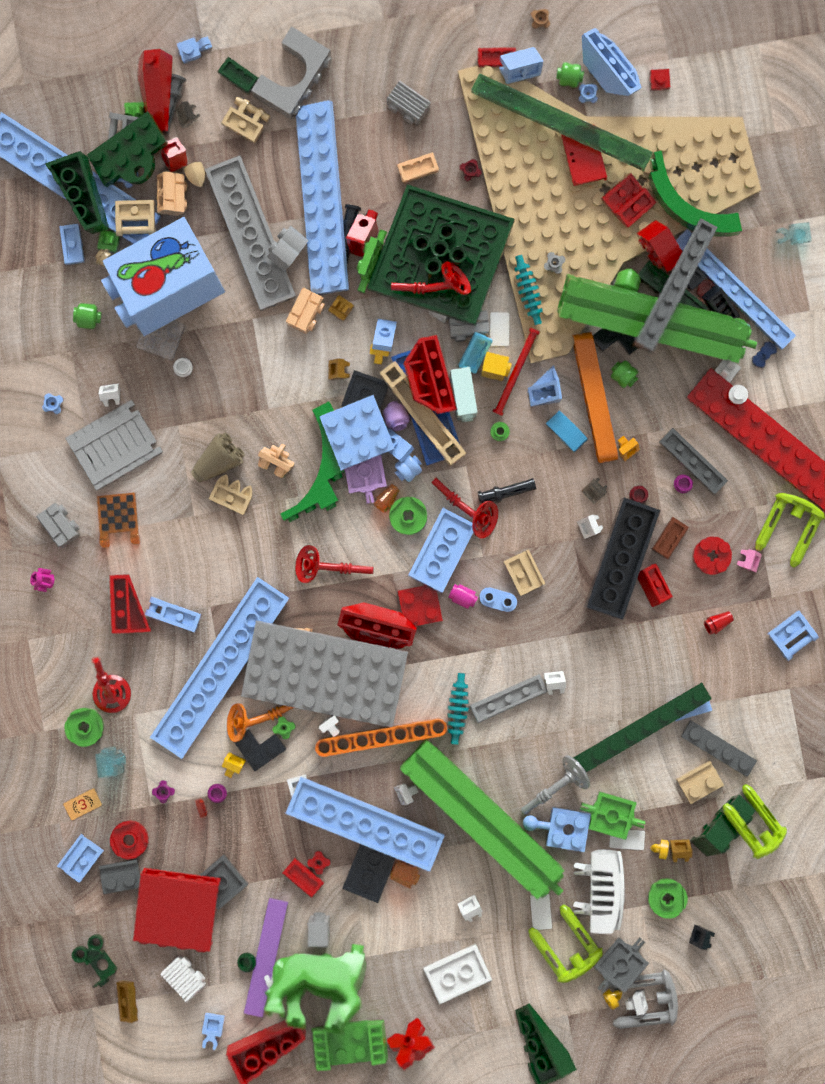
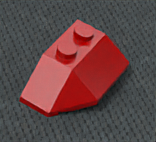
(429, 376)
(376, 625)

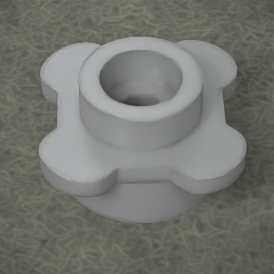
(559, 261)

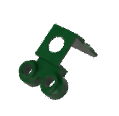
(92, 956)

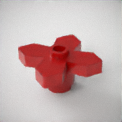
(412, 1045)

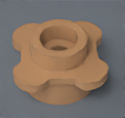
(544, 14)

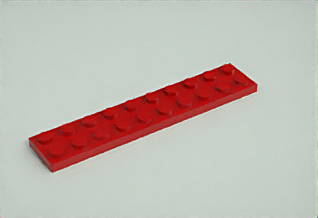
(762, 436)

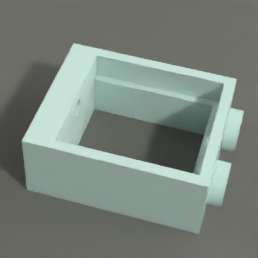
(463, 394)

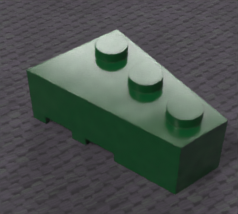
(720, 832)

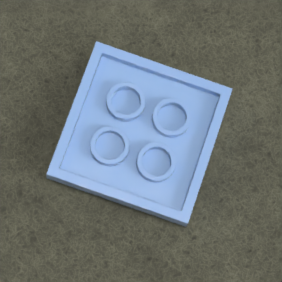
(357, 432)

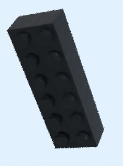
(622, 558)

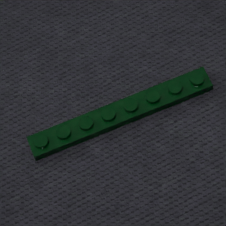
(643, 727)

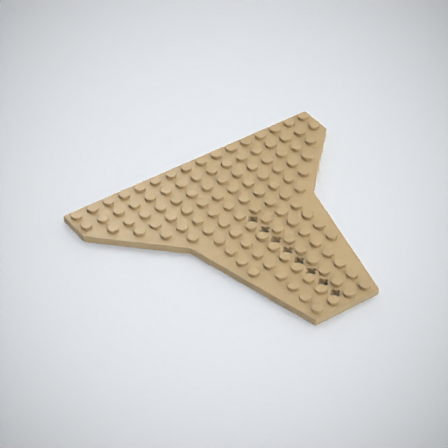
(533, 184)

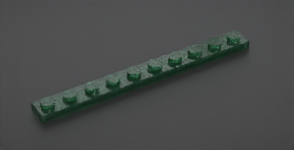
(562, 122)

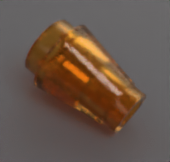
(386, 498)

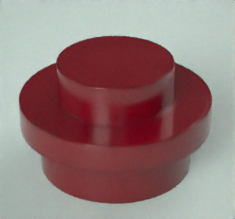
(638, 494)

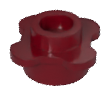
(465, 168)

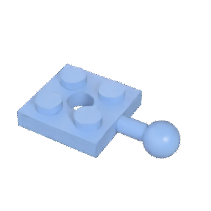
(558, 819)

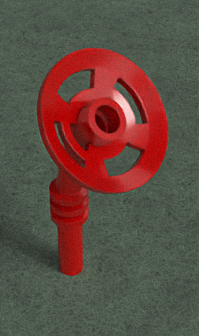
(453, 281)
(478, 516)
(315, 565)
(110, 691)

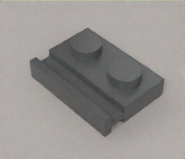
(120, 876)

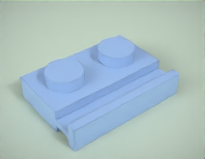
(80, 858)

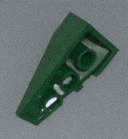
(546, 1053)

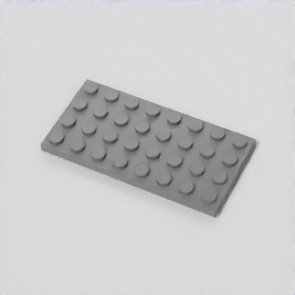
(324, 674)

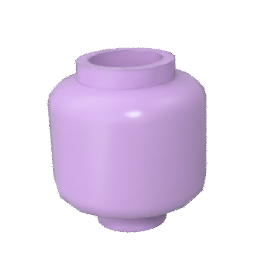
(396, 416)

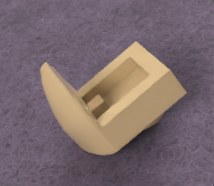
(195, 173)

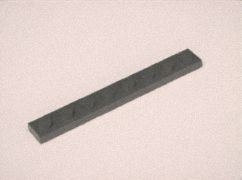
(675, 286)

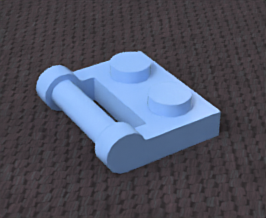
(788, 631)

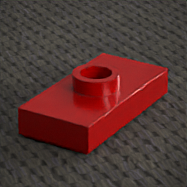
(491, 56)
(303, 877)

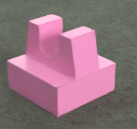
(752, 560)

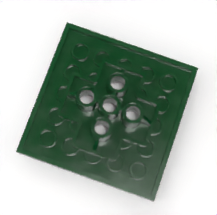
(424, 218)

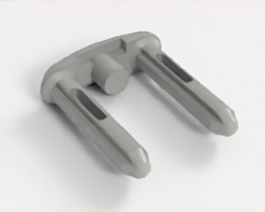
(668, 996)

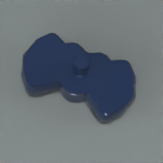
(764, 354)

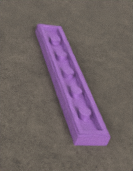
(266, 956)

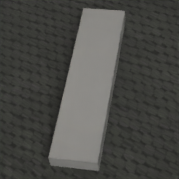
(508, 698)

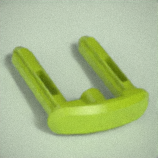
(800, 505)
(770, 842)
(580, 966)

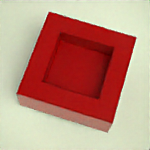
(660, 79)

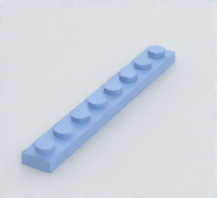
(741, 296)

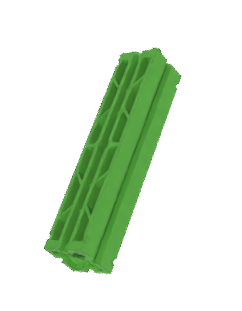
(628, 310)
(483, 820)

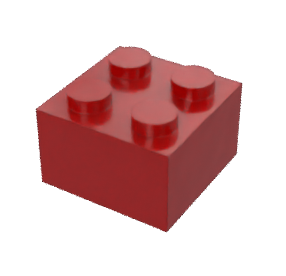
(660, 245)

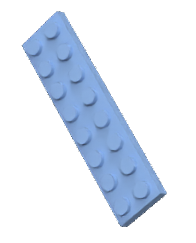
(365, 824)

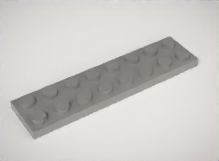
(249, 232)

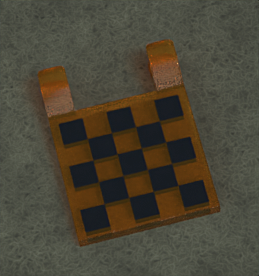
(116, 515)

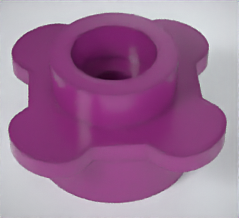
(158, 791)

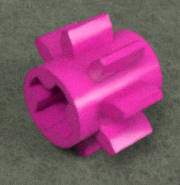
(42, 580)

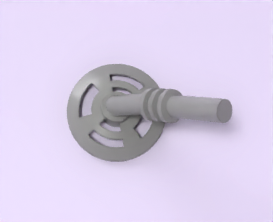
(575, 773)

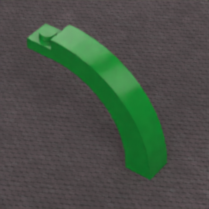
(680, 210)

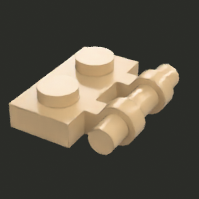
(242, 124)

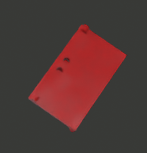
(585, 164)

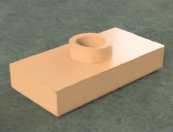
(418, 168)

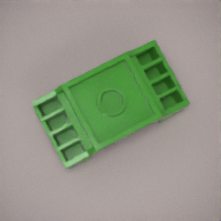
(360, 1043)

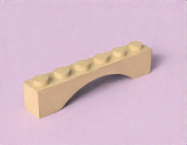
(423, 416)

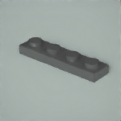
(693, 461)
(718, 748)

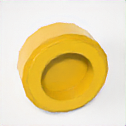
(662, 849)
(610, 998)

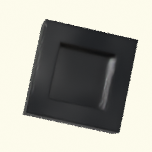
(701, 937)

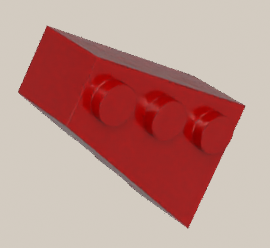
(126, 609)

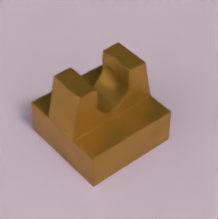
(341, 308)
(336, 369)
(680, 849)

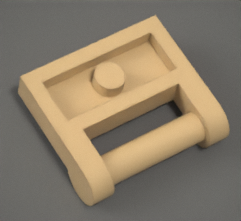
(135, 211)

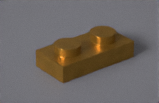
(127, 1001)

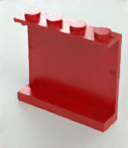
(176, 910)

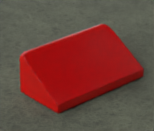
(654, 585)

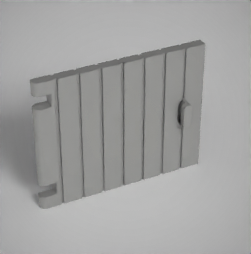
(113, 445)

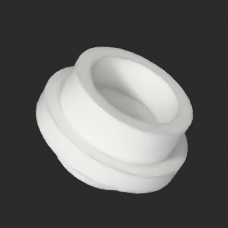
(183, 367)
(738, 394)

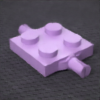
(366, 477)

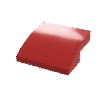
(628, 200)

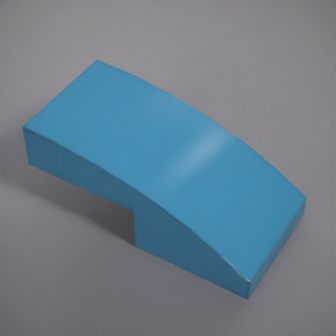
(566, 431)

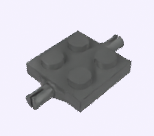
(621, 965)

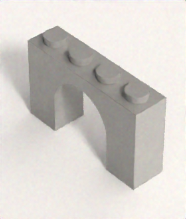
(289, 99)

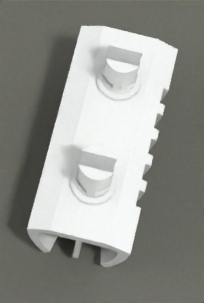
(605, 891)

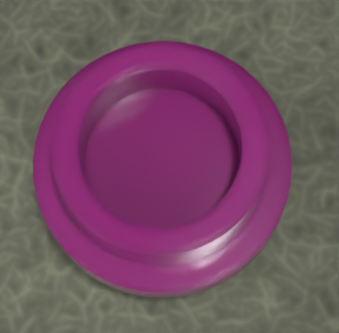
(683, 483)
(217, 793)

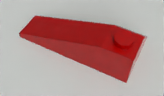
(155, 84)

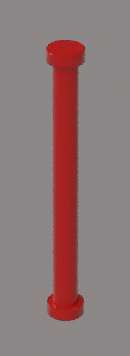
(516, 371)

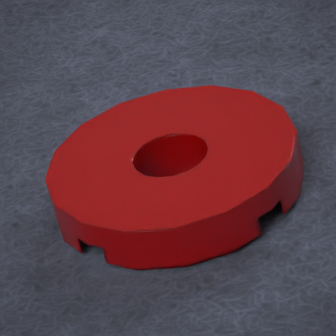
(140, 837)

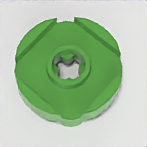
(397, 517)
(78, 736)
(659, 890)

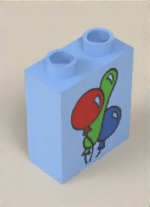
(161, 278)

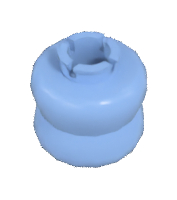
(408, 468)

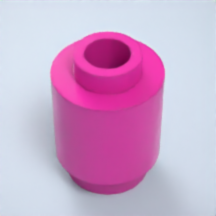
(463, 596)

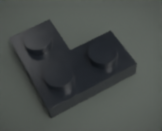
(605, 338)
(259, 754)

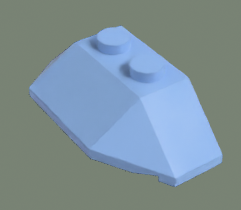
(609, 64)

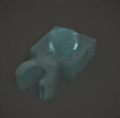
(797, 233)

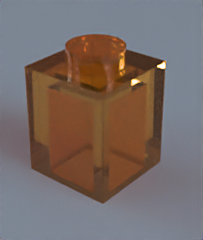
(404, 873)

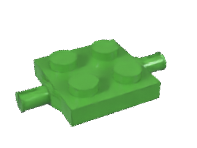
(372, 252)
(612, 815)

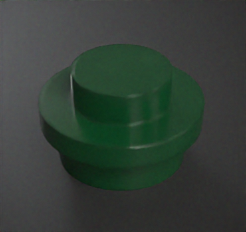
(246, 962)

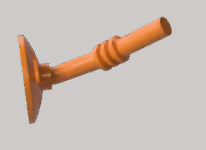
(241, 721)

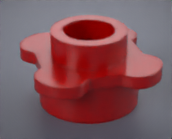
(318, 867)

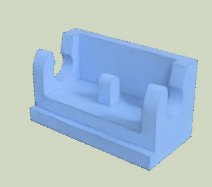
(521, 65)

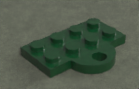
(128, 152)

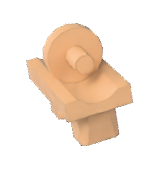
(277, 457)

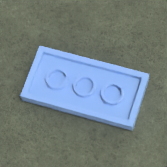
(442, 550)

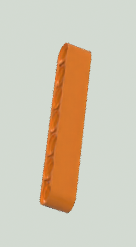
(595, 397)
(371, 736)

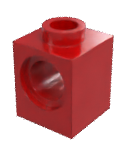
(174, 155)

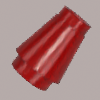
(718, 622)

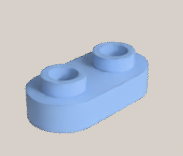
(498, 599)

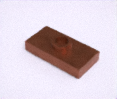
(670, 538)

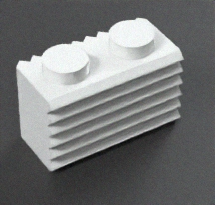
(183, 978)

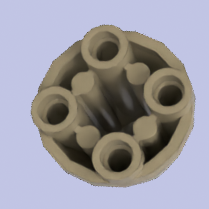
(217, 458)

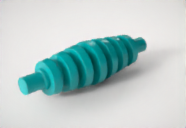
(528, 289)
(457, 716)

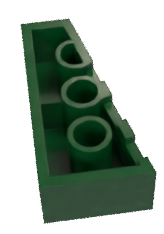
(80, 190)

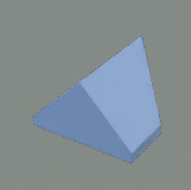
(545, 389)

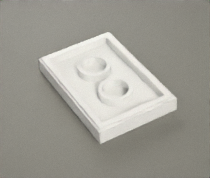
(457, 974)

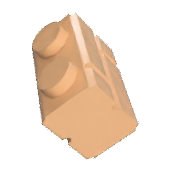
(171, 193)
(305, 311)

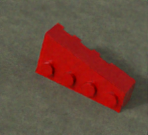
(262, 1049)

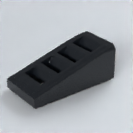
(715, 295)

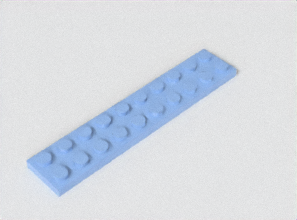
(31, 152)
(322, 198)
(217, 669)

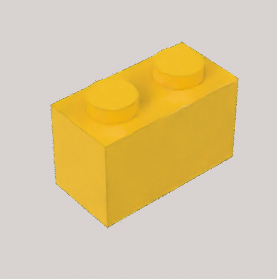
(496, 366)

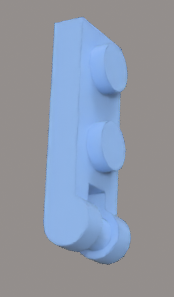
(173, 614)

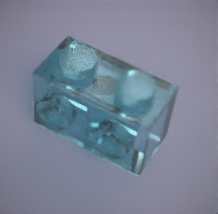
(110, 762)

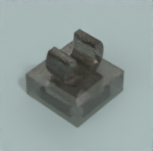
(185, 114)
(594, 490)

